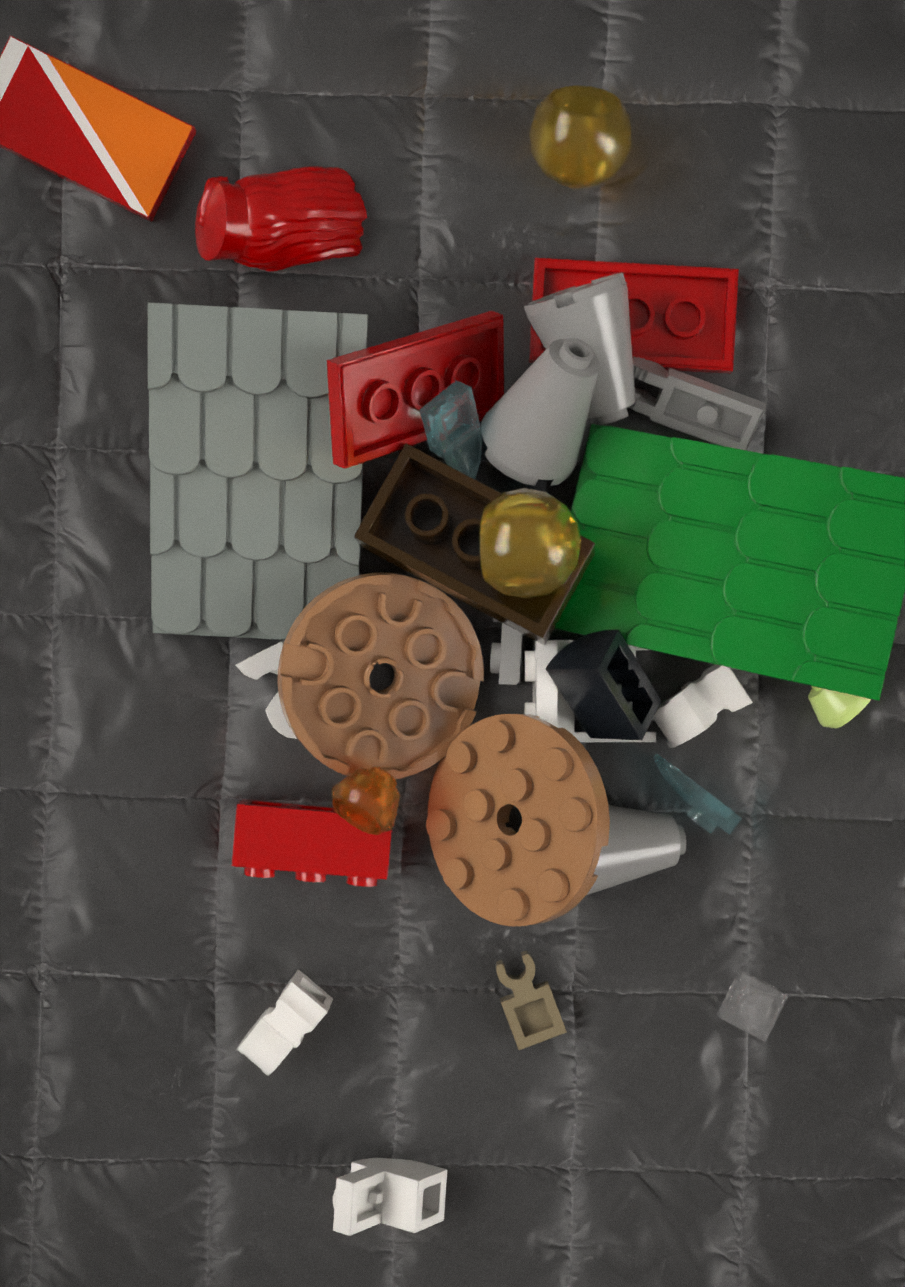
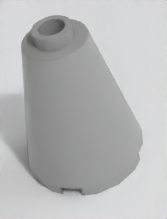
(602, 320)
(543, 415)
(638, 846)

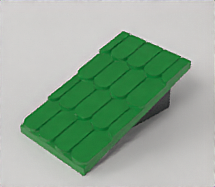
(741, 558)

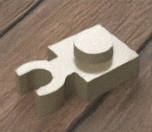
(530, 1007)

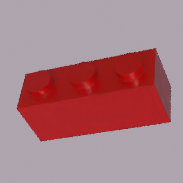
(307, 842)

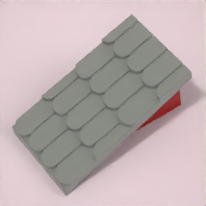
(243, 467)

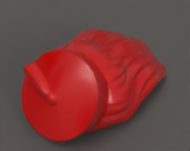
(281, 218)

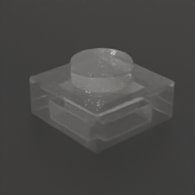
(752, 1005)

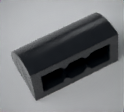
(605, 686)

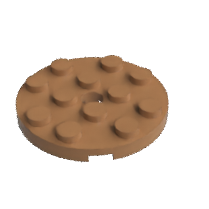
(330, 663)
(563, 812)

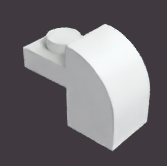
(389, 1193)

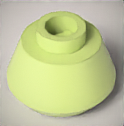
(835, 708)

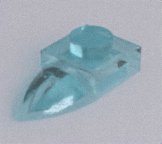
(454, 428)
(705, 809)

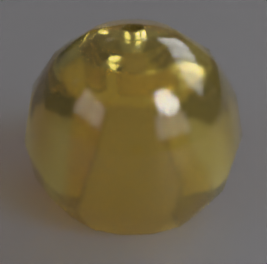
(580, 136)
(528, 543)

